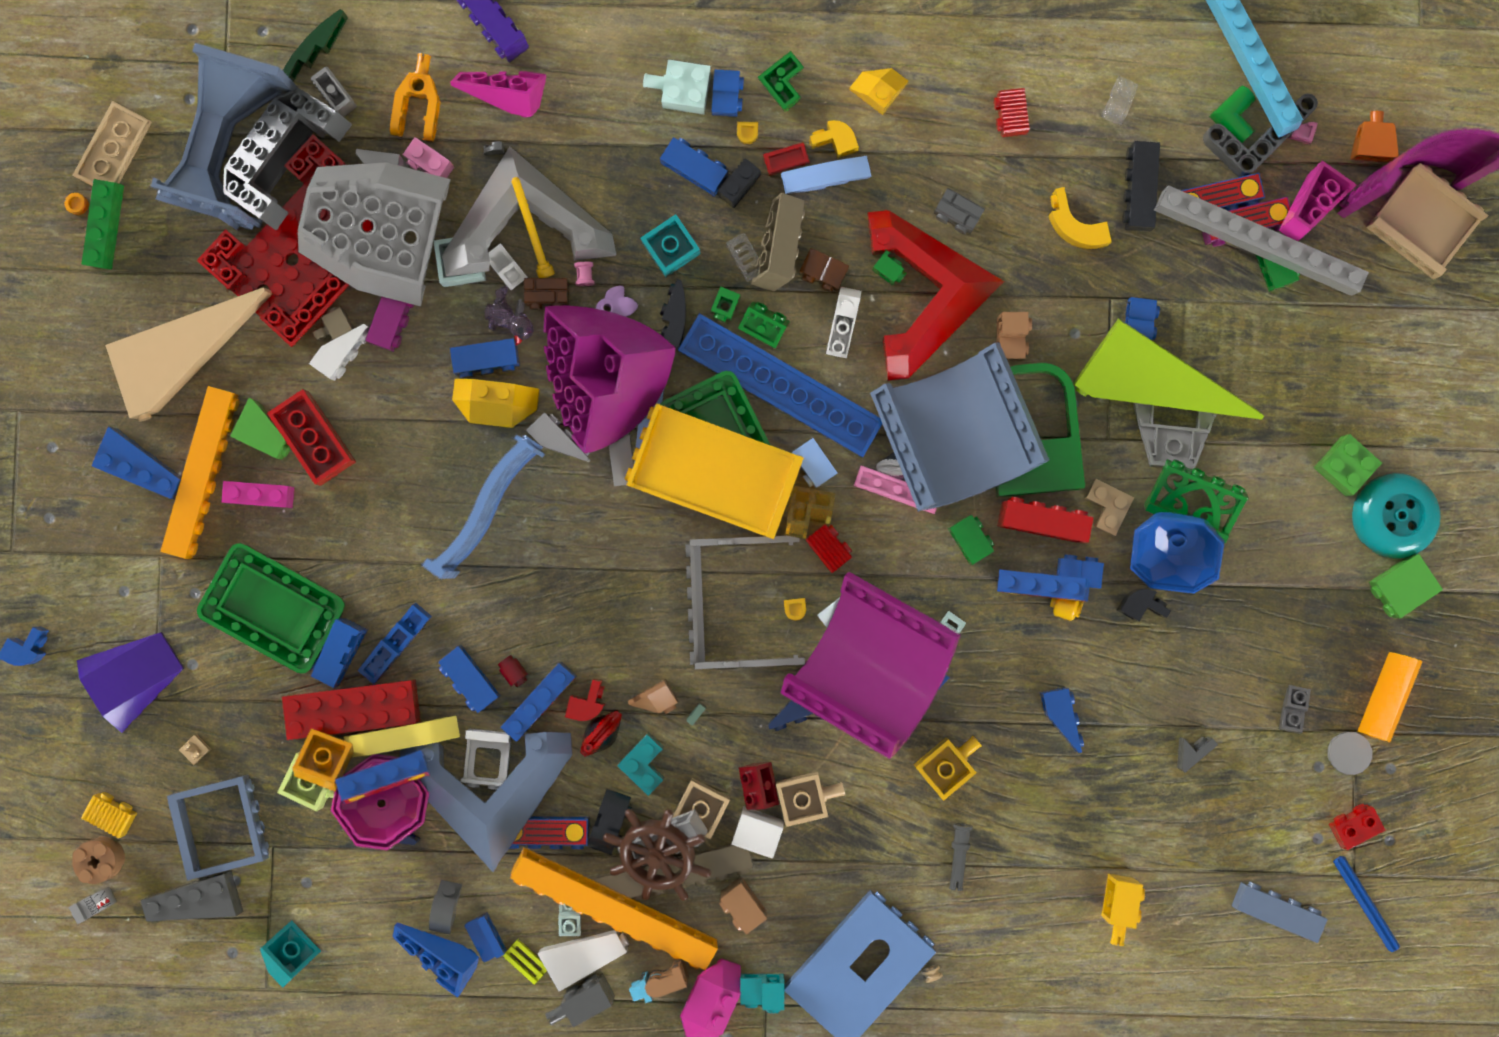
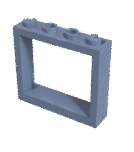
(184, 832)

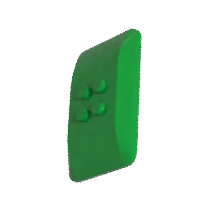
(721, 403)
(270, 608)

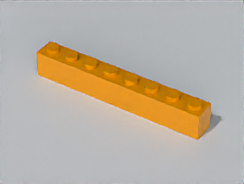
(199, 473)

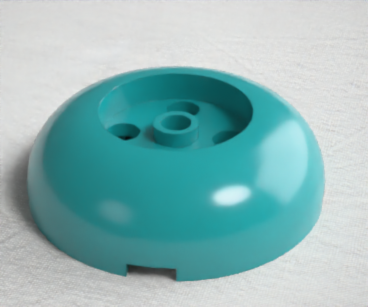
(1371, 516)

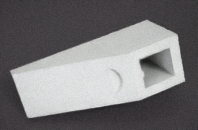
(843, 322)
(337, 353)

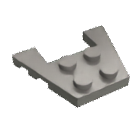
(1172, 442)

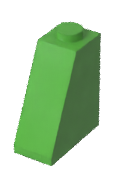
(259, 431)

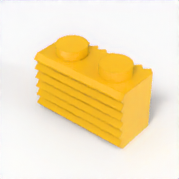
(109, 814)

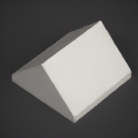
(758, 832)

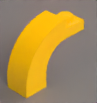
(1073, 231)

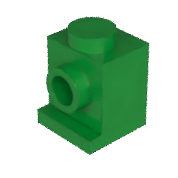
(889, 269)
(728, 297)

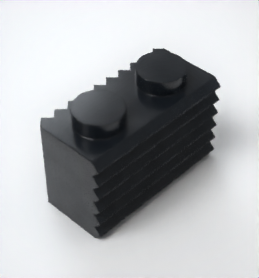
(739, 183)

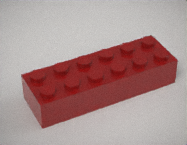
(351, 709)

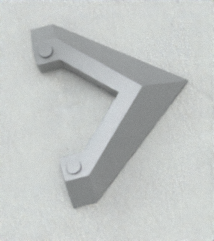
(498, 202)

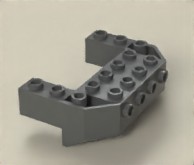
(271, 144)

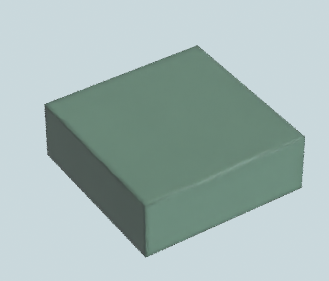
(695, 714)

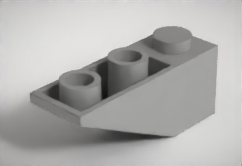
(551, 436)

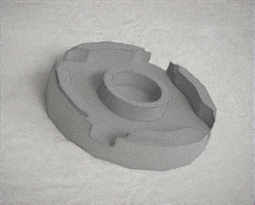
(1350, 753)

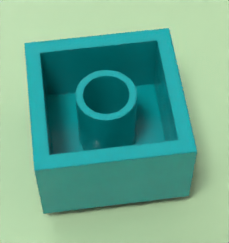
(670, 245)

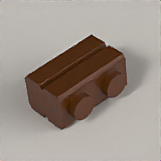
(546, 292)

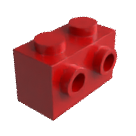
(1356, 826)

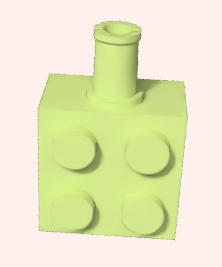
(302, 791)

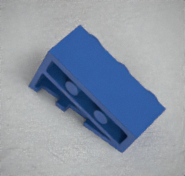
(338, 652)

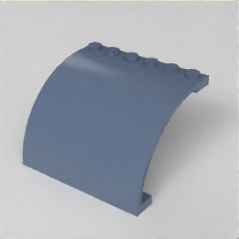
(960, 430)

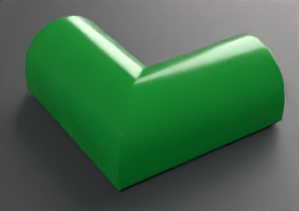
(777, 79)
(1230, 113)

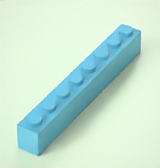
(1257, 65)

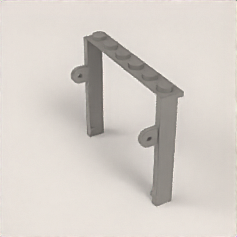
(695, 614)

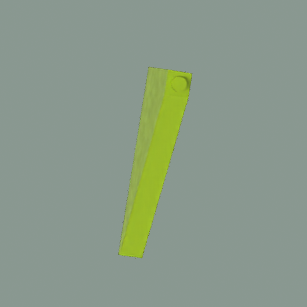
(1141, 371)

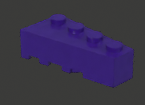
(497, 28)

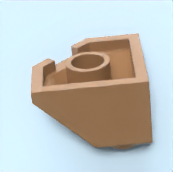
(656, 698)

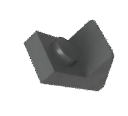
(1190, 756)

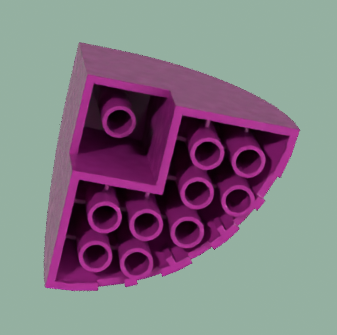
(603, 372)

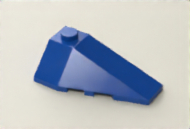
(445, 958)

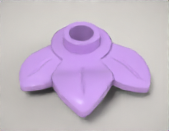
(617, 302)

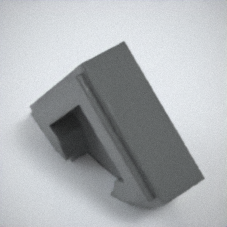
(496, 148)

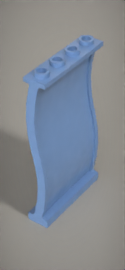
(485, 508)

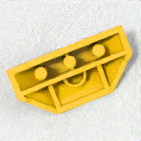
(494, 402)

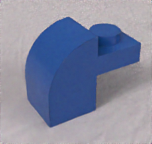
(25, 653)

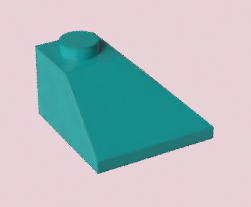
(288, 953)

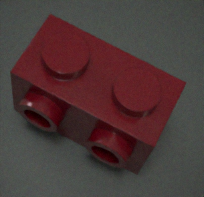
(759, 786)

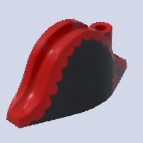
(601, 733)

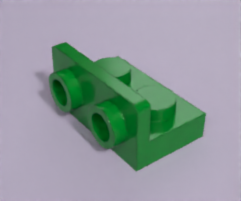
(764, 324)

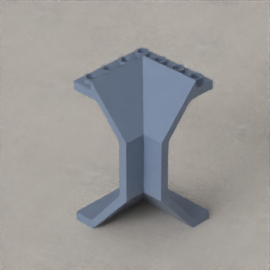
(227, 93)

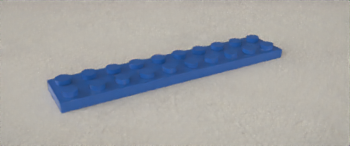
(781, 385)

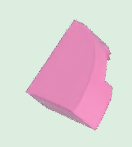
(1305, 133)

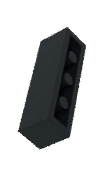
(1142, 186)

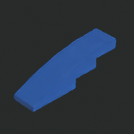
(394, 643)

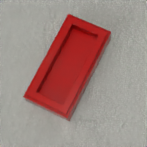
(786, 159)

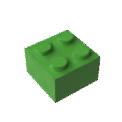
(1347, 465)

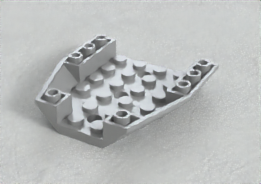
(396, 203)

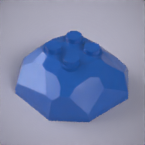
(1177, 553)

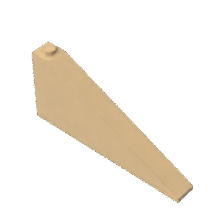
(164, 358)

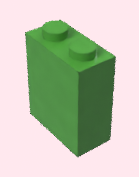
(1405, 586)

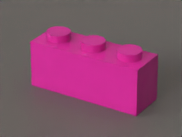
(257, 494)

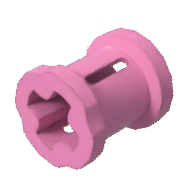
(584, 274)

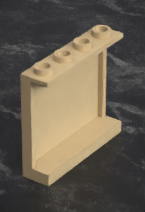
(1426, 220)

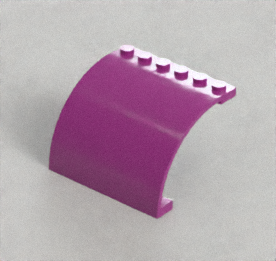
(1465, 151)
(874, 667)

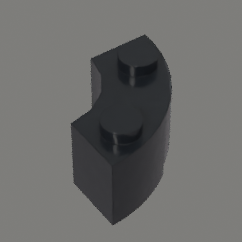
(609, 820)

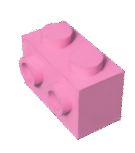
(427, 159)

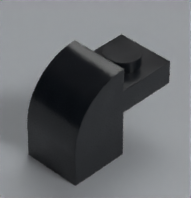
(1138, 601)

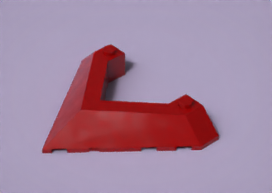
(961, 285)

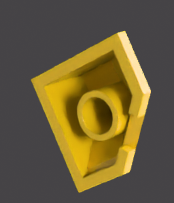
(879, 87)

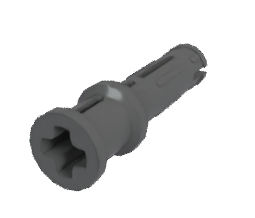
(960, 846)

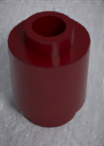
(513, 671)

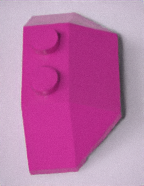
(712, 1000)

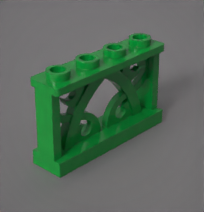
(1200, 481)

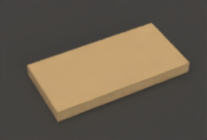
(112, 145)

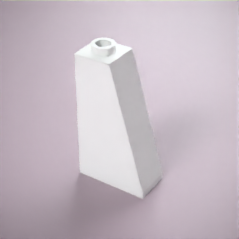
(580, 957)

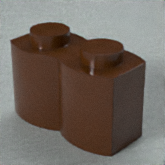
(824, 270)

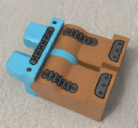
(660, 982)

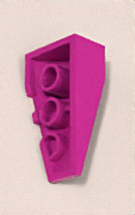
(511, 93)

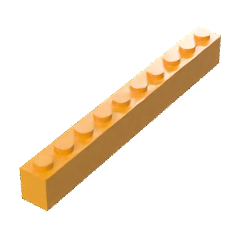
(614, 909)

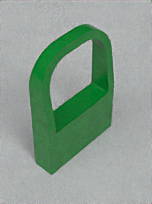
(1065, 463)

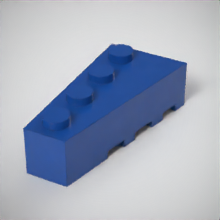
(131, 462)

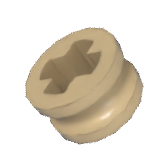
(931, 973)

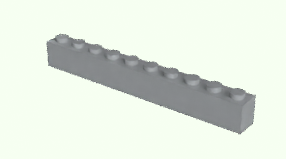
(1261, 241)

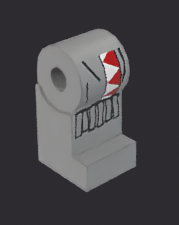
(92, 905)

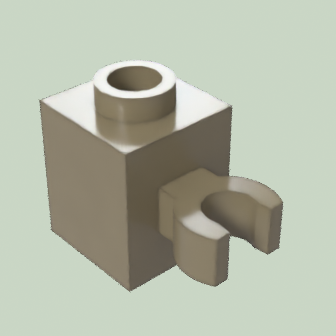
(336, 324)

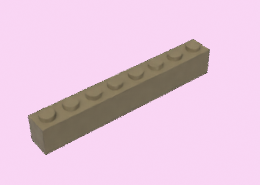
(719, 860)

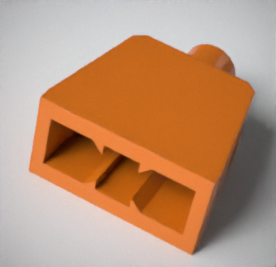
(1375, 140)

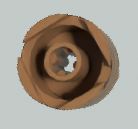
(86, 863)

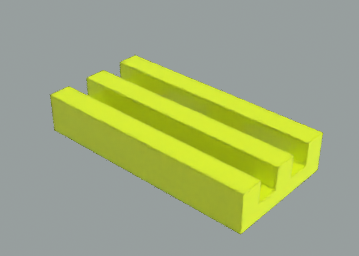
(521, 968)

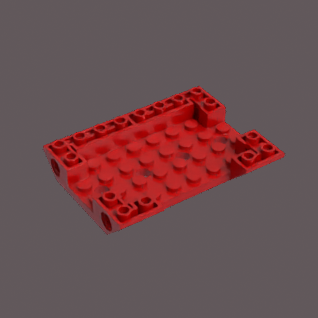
(298, 291)

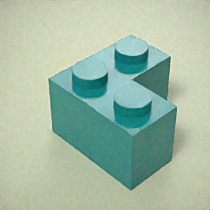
(638, 767)
(762, 990)

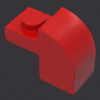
(586, 709)

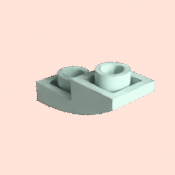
(569, 921)

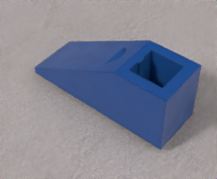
(1059, 710)

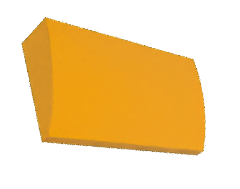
(1389, 696)

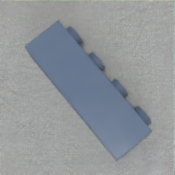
(1279, 912)

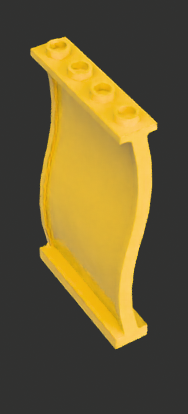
(713, 470)

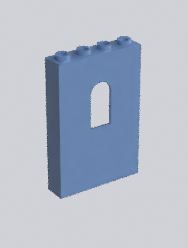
(835, 992)

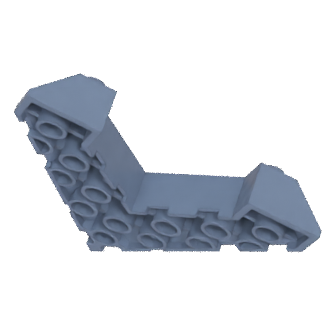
(494, 825)

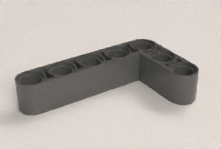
(1250, 155)

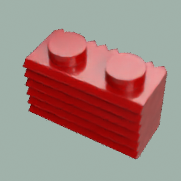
(1012, 112)
(829, 548)

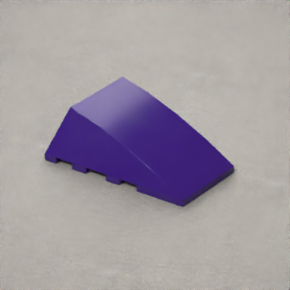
(128, 677)

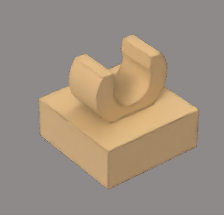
(195, 749)

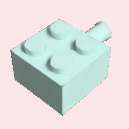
(683, 86)

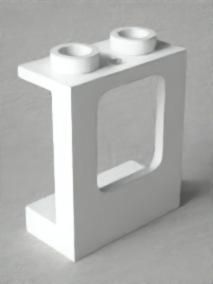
(486, 739)

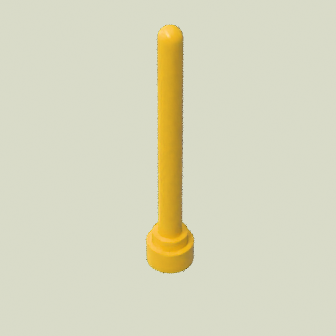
(543, 269)

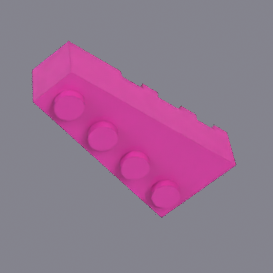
(1316, 198)

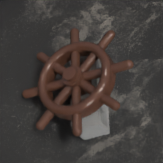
(652, 845)

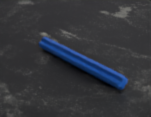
(1366, 903)

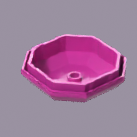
(385, 826)

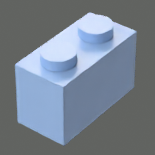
(815, 464)

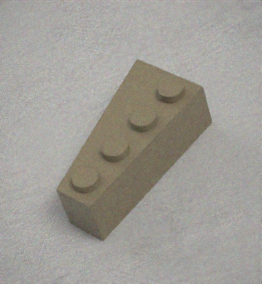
(780, 243)

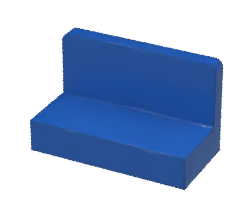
(485, 937)

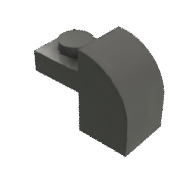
(444, 907)

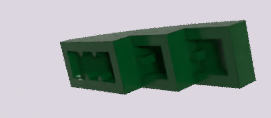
(320, 39)

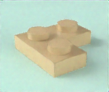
(1115, 505)

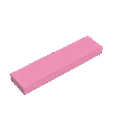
(885, 486)

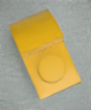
(839, 135)

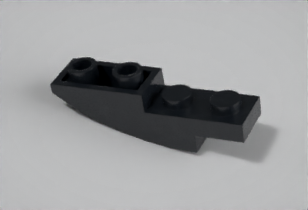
(675, 315)

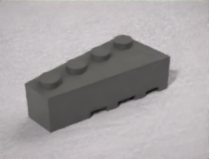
(200, 899)

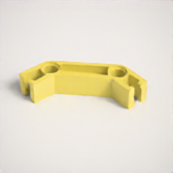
(404, 736)

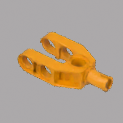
(406, 90)

